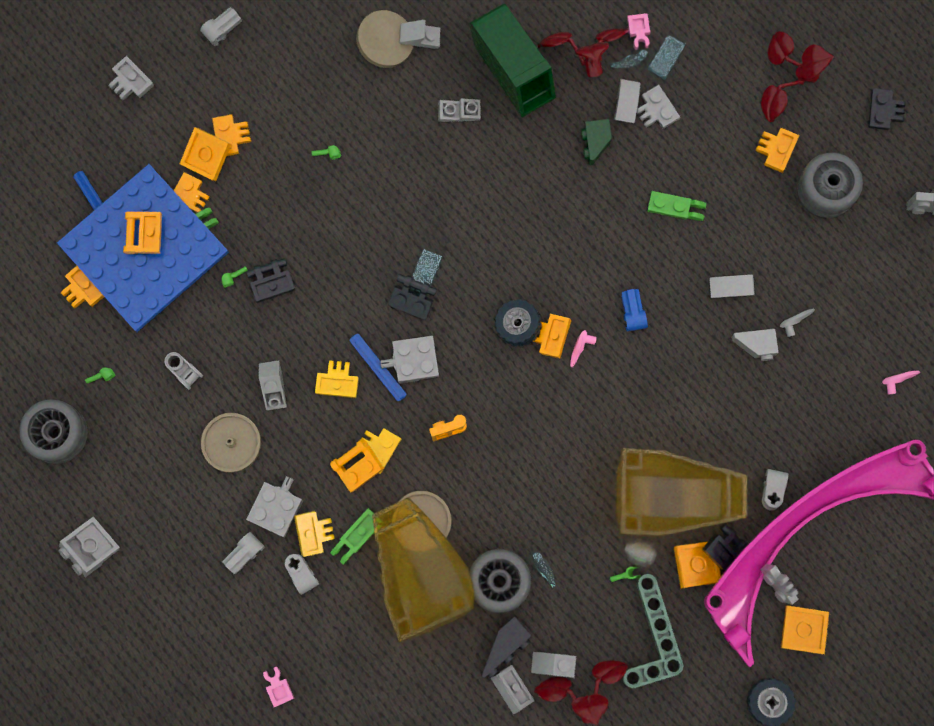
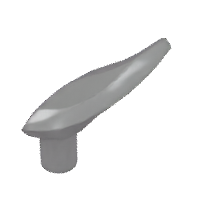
(788, 324)

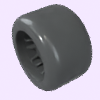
(820, 196)
(38, 427)
(505, 564)

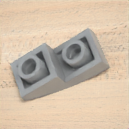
(627, 101)
(459, 110)
(732, 286)

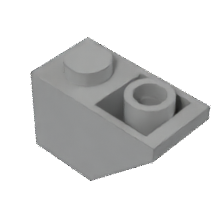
(272, 385)

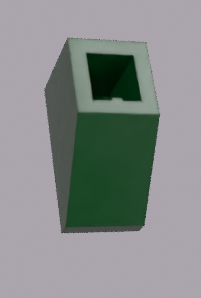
(597, 138)

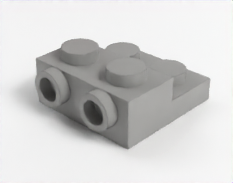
(88, 547)

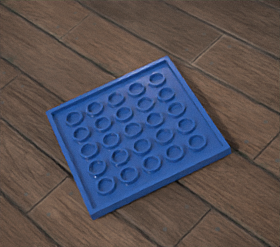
(138, 282)

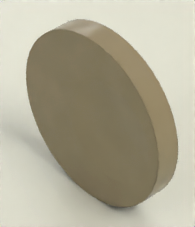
(380, 38)
(231, 442)
(434, 508)

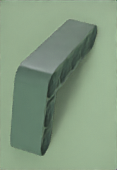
(658, 636)

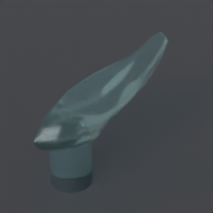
(631, 60)
(543, 568)

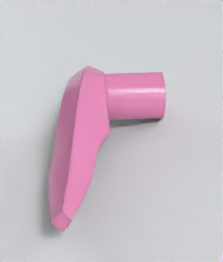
(579, 346)
(890, 381)

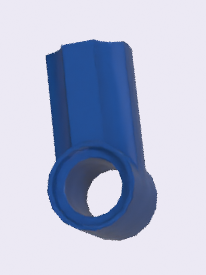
(634, 314)

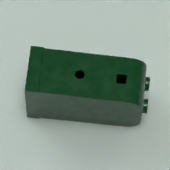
(513, 59)

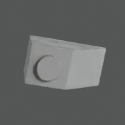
(758, 343)
(553, 664)

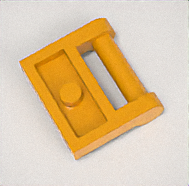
(149, 232)
(442, 430)
(360, 471)

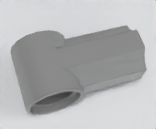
(217, 29)
(246, 550)

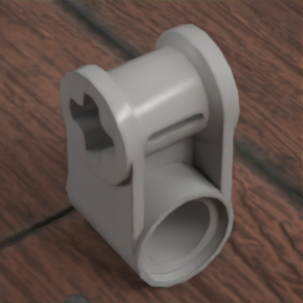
(185, 372)
(774, 485)
(303, 576)

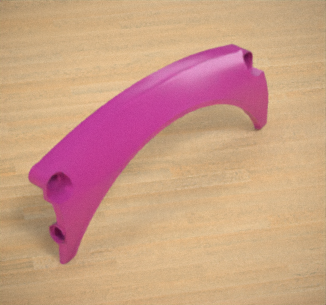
(882, 474)

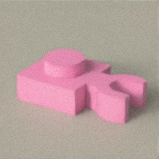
(638, 28)
(279, 690)

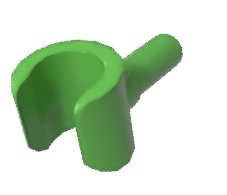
(333, 152)
(227, 278)
(106, 373)
(628, 574)

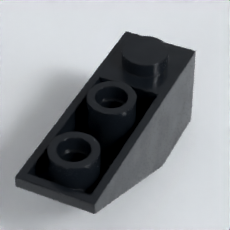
(508, 639)

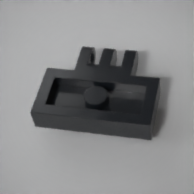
(884, 109)

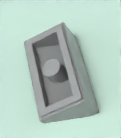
(512, 689)

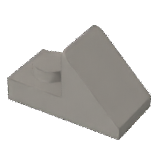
(418, 34)

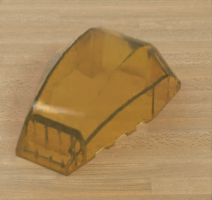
(674, 494)
(420, 572)

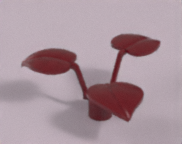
(592, 52)
(814, 61)
(589, 707)

